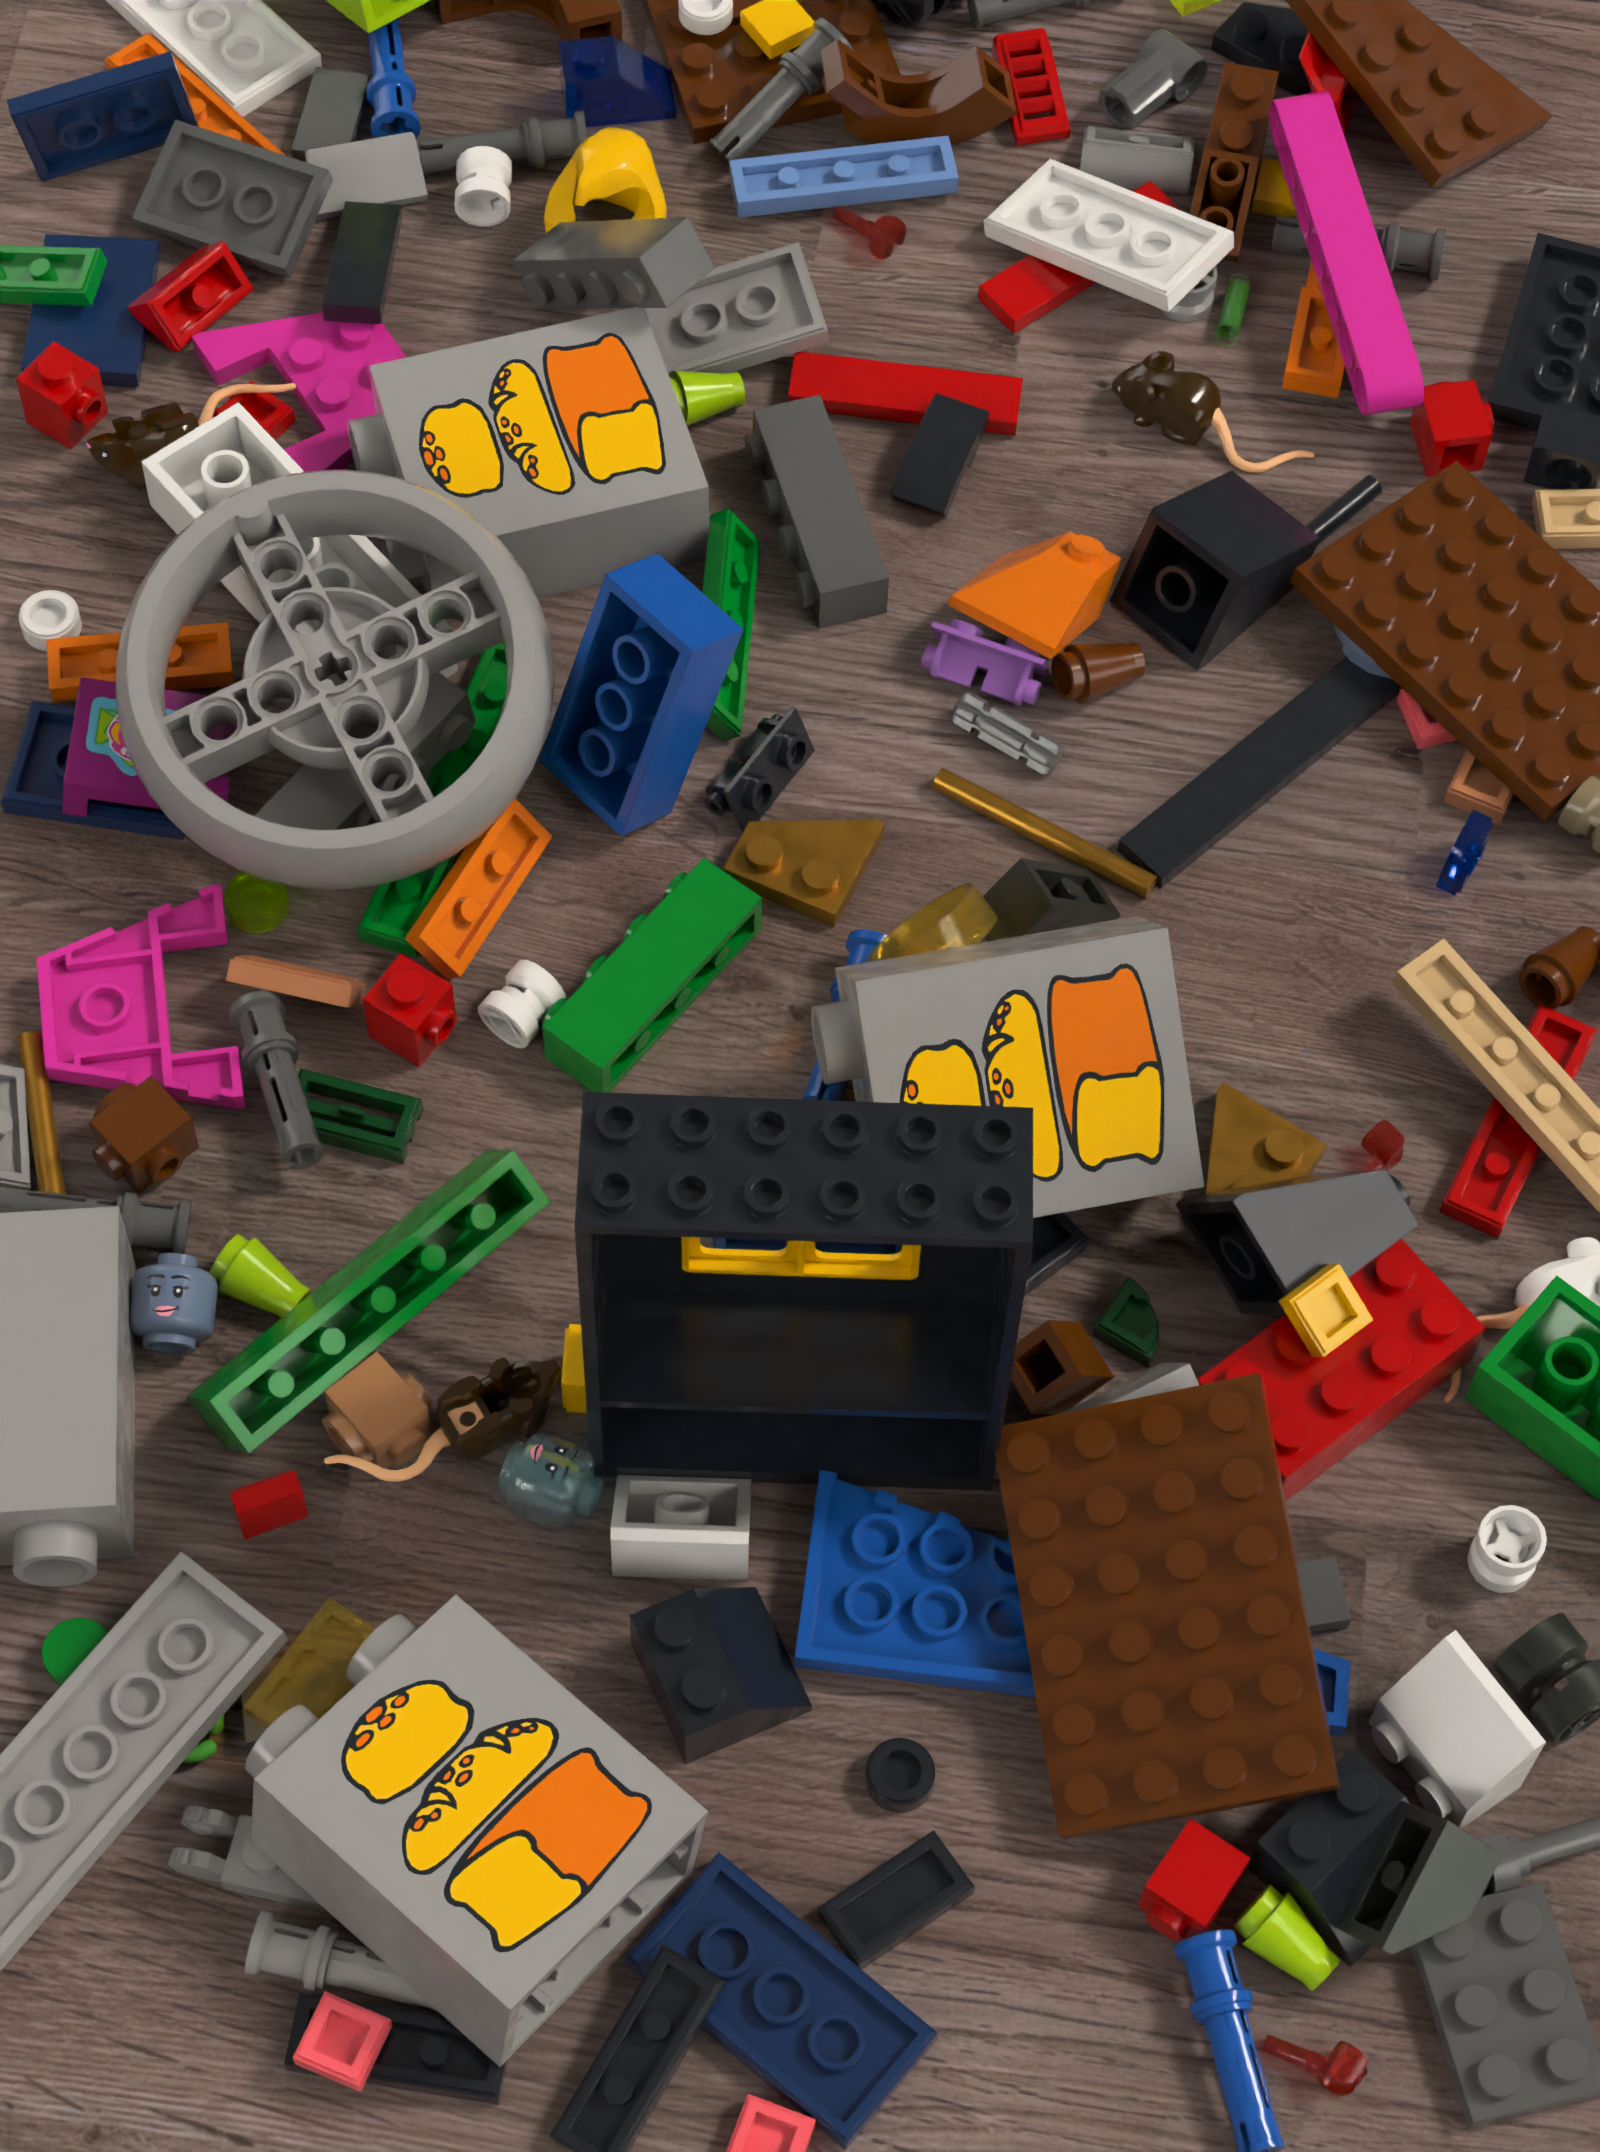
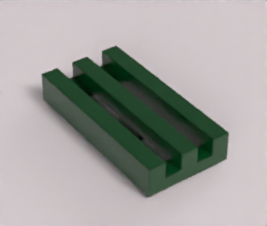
(355, 1139)

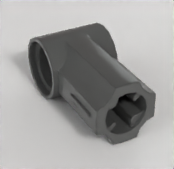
(1161, 71)

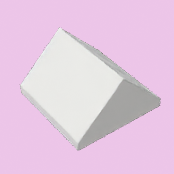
(681, 1527)

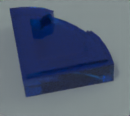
(1465, 853)

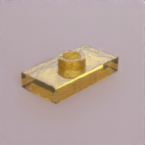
(313, 1666)

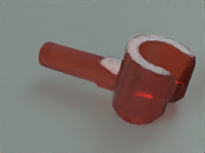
(879, 233)
(1384, 1145)
(1337, 2073)

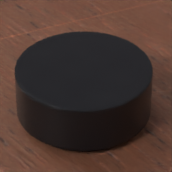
(899, 1775)

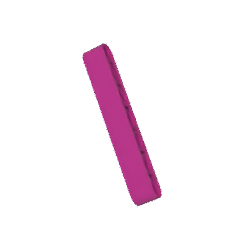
(1346, 254)

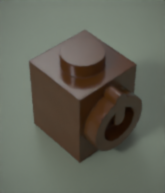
(141, 1134)

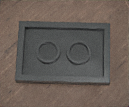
(233, 192)
(1509, 2010)

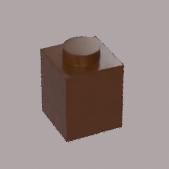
(1057, 1367)

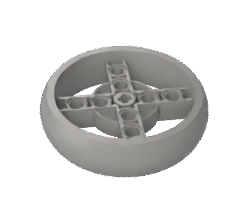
(262, 534)

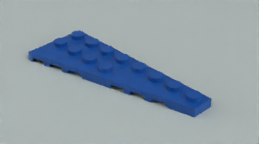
(931, 1600)

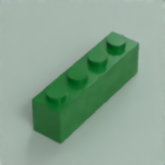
(651, 976)

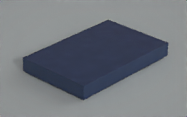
(102, 116)
(106, 330)
(38, 779)

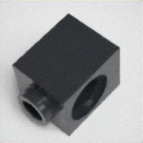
(1565, 450)

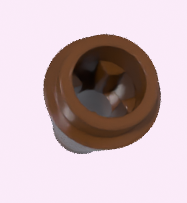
(1094, 669)
(1560, 968)

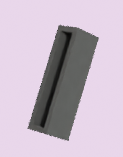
(614, 264)
(818, 512)

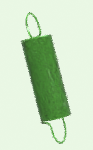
(1233, 309)

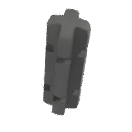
(1007, 733)

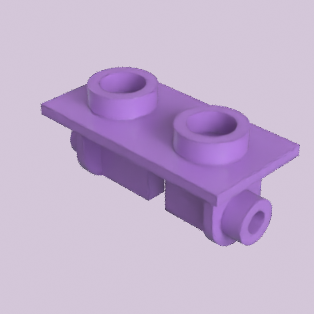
(965, 650)

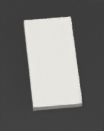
(228, 44)
(1109, 234)

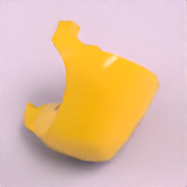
(610, 168)

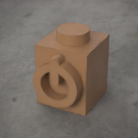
(378, 1414)

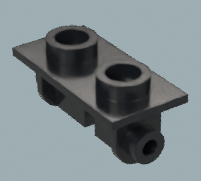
(772, 760)

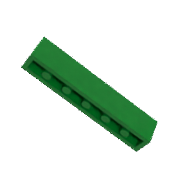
(368, 1300)

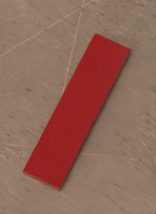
(1037, 287)
(901, 390)
(1501, 1149)

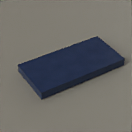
(790, 2001)

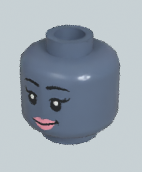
(173, 1304)

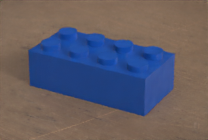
(639, 693)

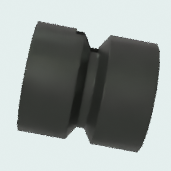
(1543, 1659)

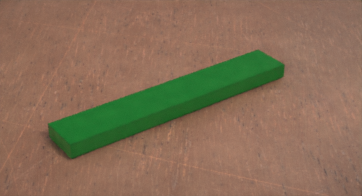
(400, 902)

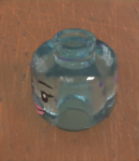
(550, 1481)

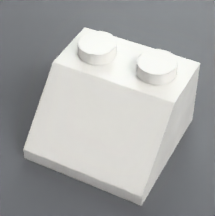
(1455, 1733)

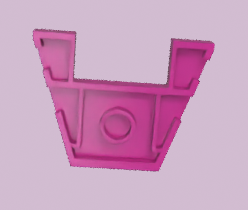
(324, 362)
(110, 1007)

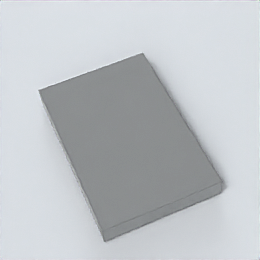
(742, 315)

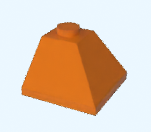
(1042, 591)

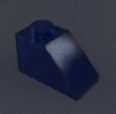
(613, 83)

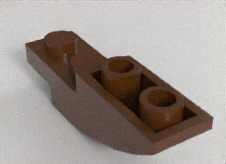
(1234, 149)

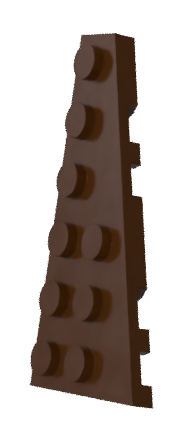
(1421, 83)

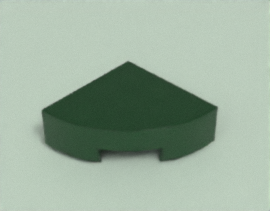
(1130, 1324)

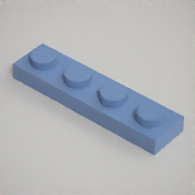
(843, 176)

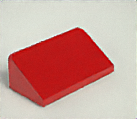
(192, 295)

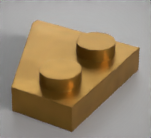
(805, 863)
(1255, 1144)

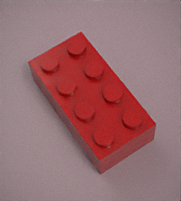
(1341, 1400)

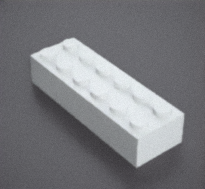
(237, 454)

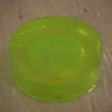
(256, 903)

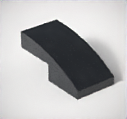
(939, 454)

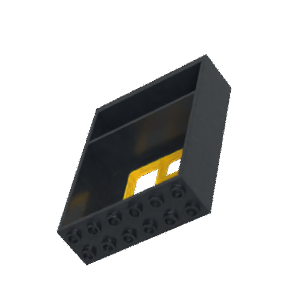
(800, 1352)

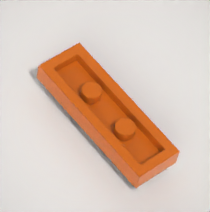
(197, 660)
(478, 891)

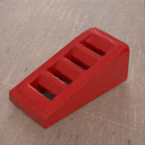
(1029, 54)

